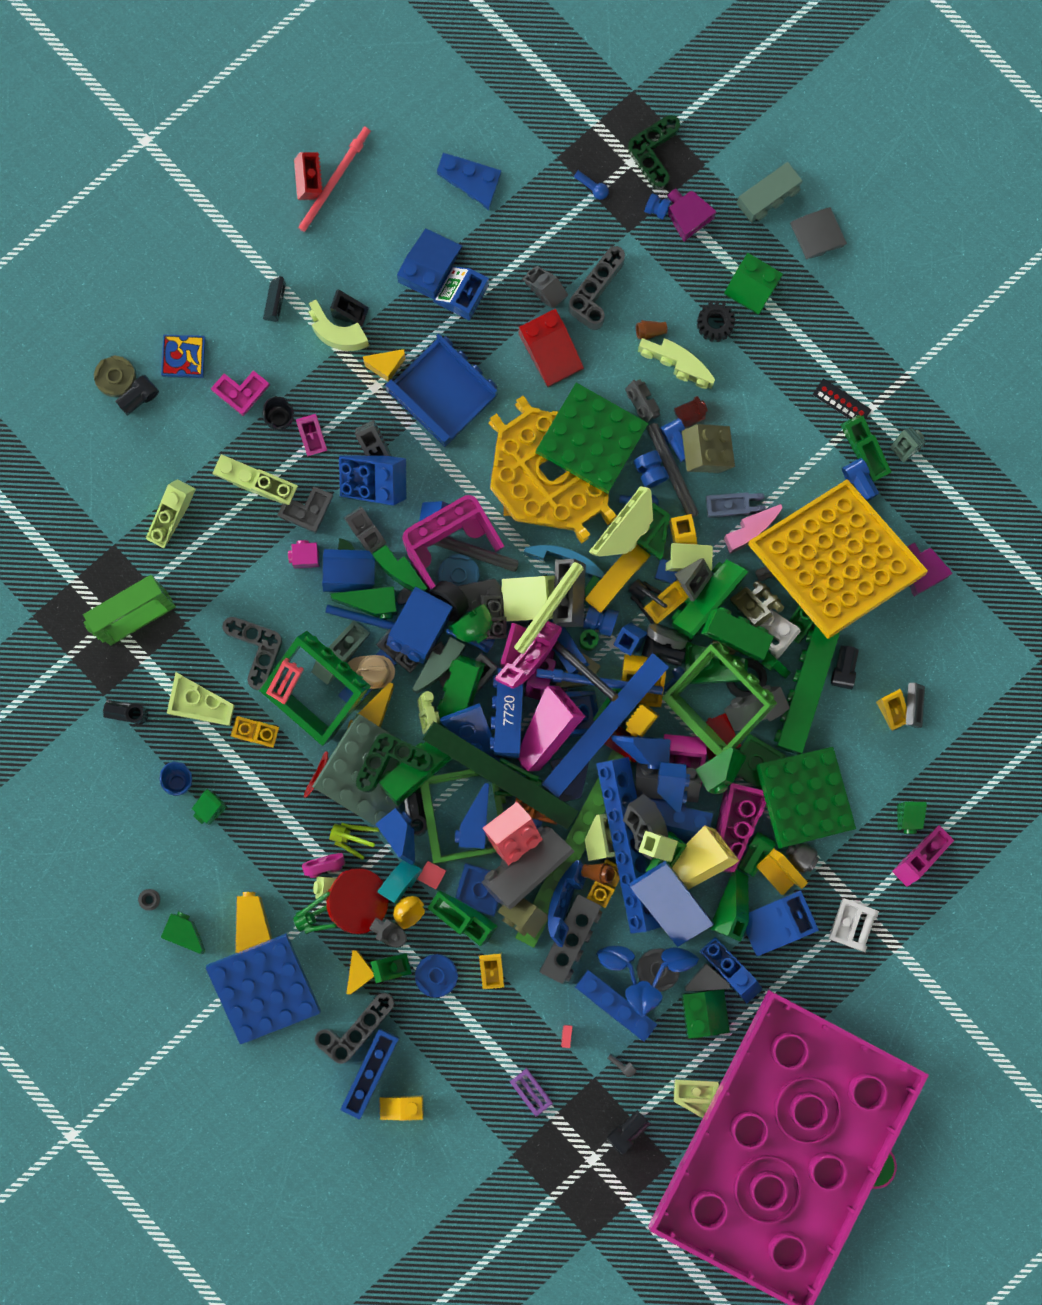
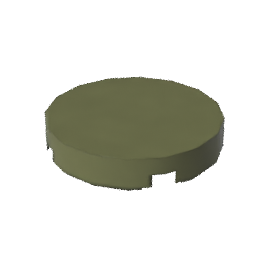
(114, 376)

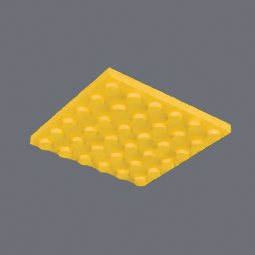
(837, 558)

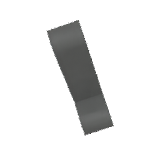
(600, 284)
(359, 1025)

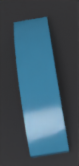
(540, 551)

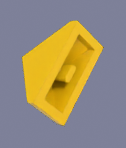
(385, 363)
(893, 709)
(491, 971)
(359, 972)

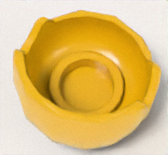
(408, 911)

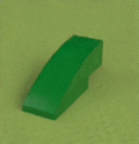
(866, 446)
(399, 570)
(462, 918)

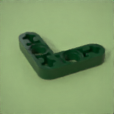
(647, 153)
(391, 751)

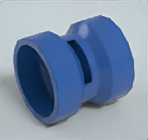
(657, 206)

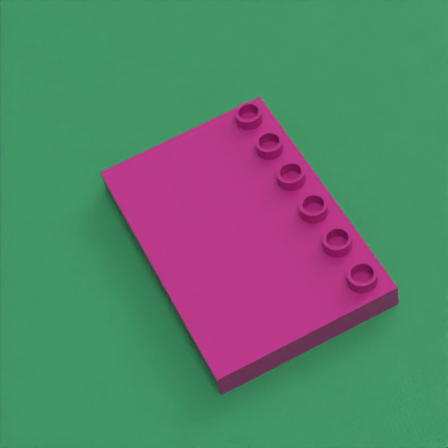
(787, 1152)

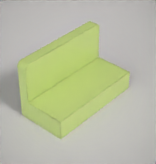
(686, 554)

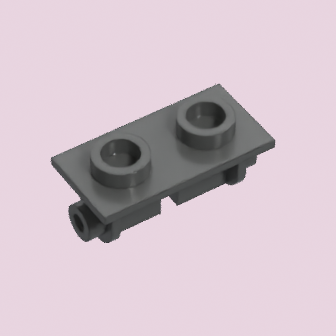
(637, 393)

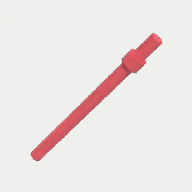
(355, 147)

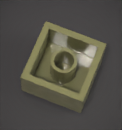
(708, 448)

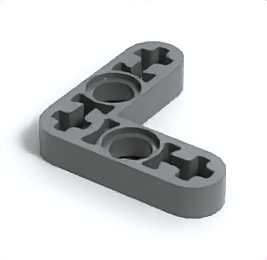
(264, 648)

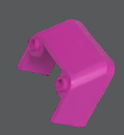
(462, 513)

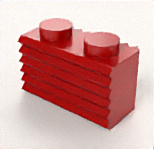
(308, 175)

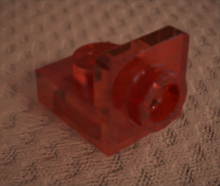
(691, 412)

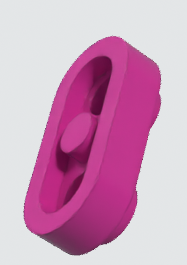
(323, 864)

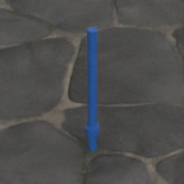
(559, 676)

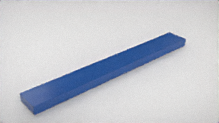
(605, 725)

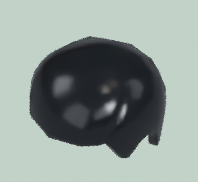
(278, 413)

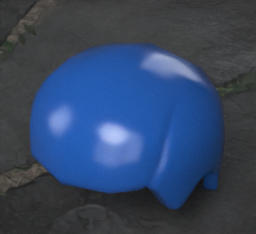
(175, 778)

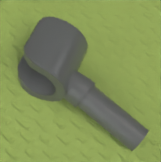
(628, 1070)

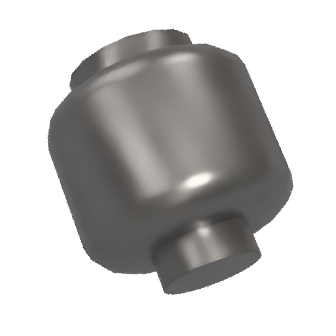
(802, 857)

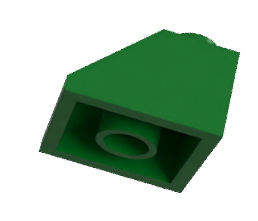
(753, 283)
(705, 1013)

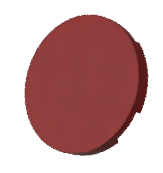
(356, 901)

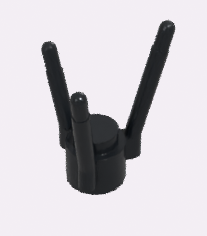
(641, 590)

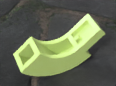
(340, 338)

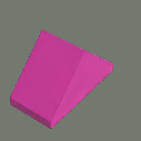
(311, 434)

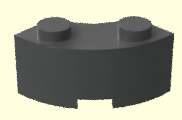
(745, 708)
(644, 816)

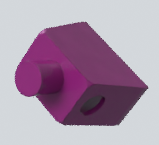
(689, 213)
(936, 569)
(535, 685)

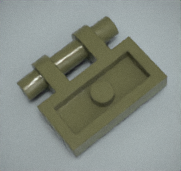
(752, 608)

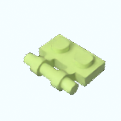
(427, 713)

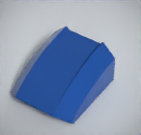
(347, 570)

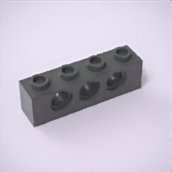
(592, 912)

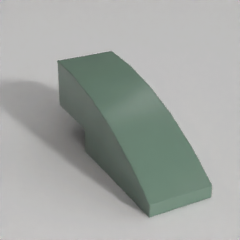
(438, 665)

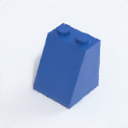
(419, 625)

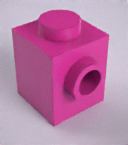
(304, 555)

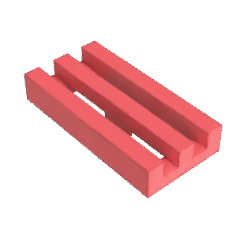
(292, 668)

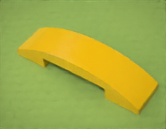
(616, 578)

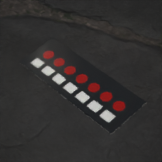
(840, 400)

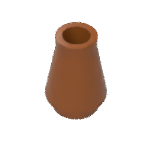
(650, 329)
(600, 873)

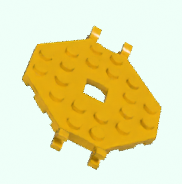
(525, 488)

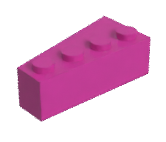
(738, 817)

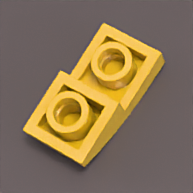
(254, 731)
(602, 893)

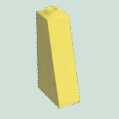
(703, 858)

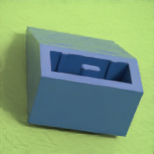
(373, 478)
(780, 923)

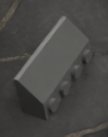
(514, 882)

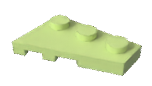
(198, 703)

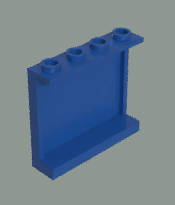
(443, 390)

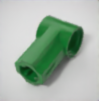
(758, 849)

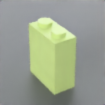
(525, 596)

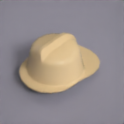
(375, 669)

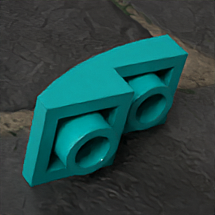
(399, 880)

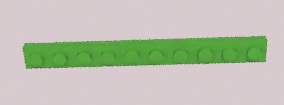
(576, 840)

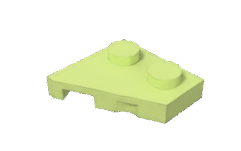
(695, 1094)

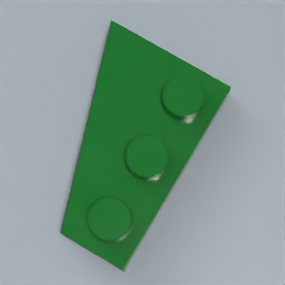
(714, 671)

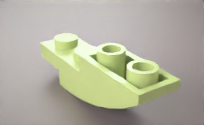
(686, 364)
(255, 480)

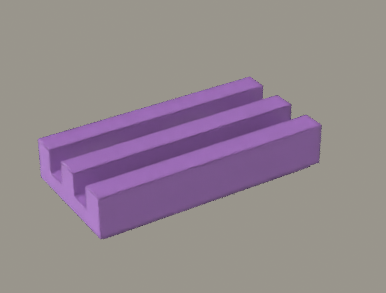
(531, 1092)

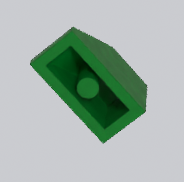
(208, 807)
(911, 816)
(183, 932)

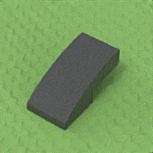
(365, 530)

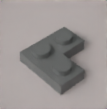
(308, 515)

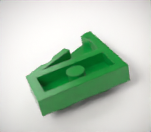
(655, 537)
(771, 662)

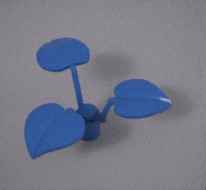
(644, 996)

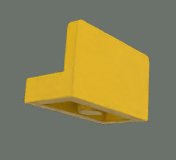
(780, 872)

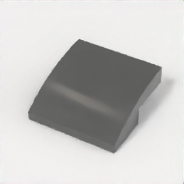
(818, 233)

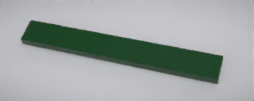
(500, 775)

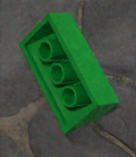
(714, 594)

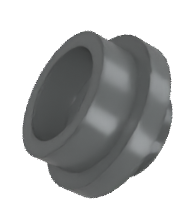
(142, 899)

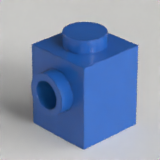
(630, 639)

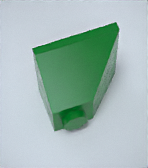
(721, 770)

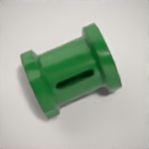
(593, 635)

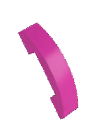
(531, 660)

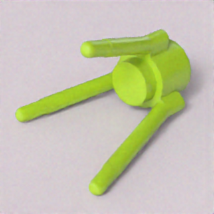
(341, 834)

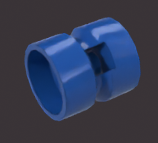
(651, 469)
(601, 621)

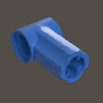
(673, 435)
(858, 475)

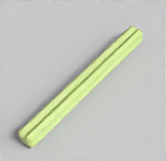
(549, 607)

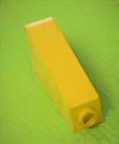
(251, 922)

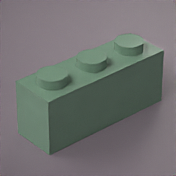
(769, 192)

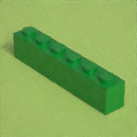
(806, 692)

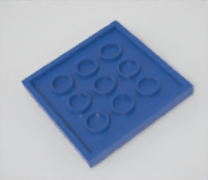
(263, 989)

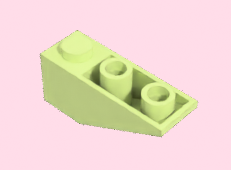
(170, 512)

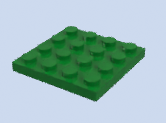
(591, 438)
(805, 797)

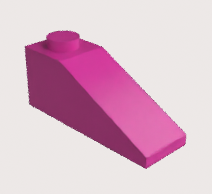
(923, 856)

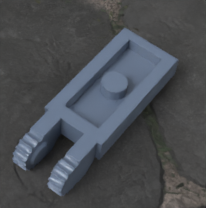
(733, 504)

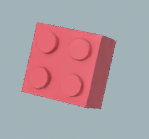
(512, 833)

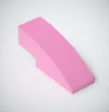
(751, 527)

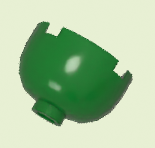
(473, 625)

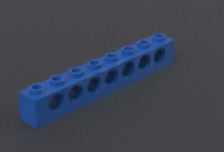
(618, 792)

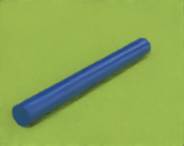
(359, 617)

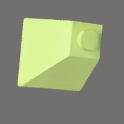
(599, 840)

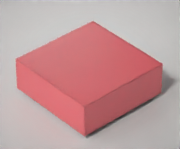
(431, 875)
(566, 1036)

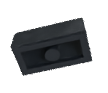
(274, 299)

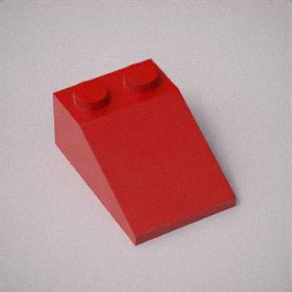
(550, 347)

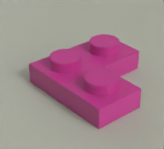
(243, 396)

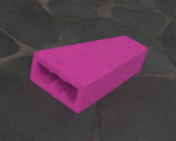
(549, 728)

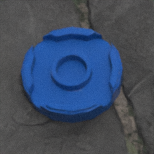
(436, 975)

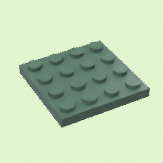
(340, 772)

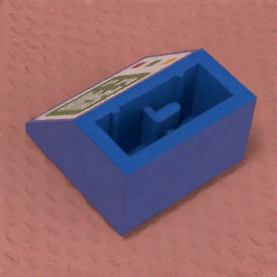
(462, 291)

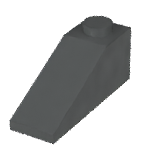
(372, 440)

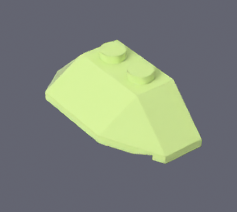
(627, 526)

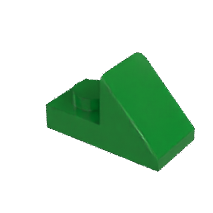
(391, 968)

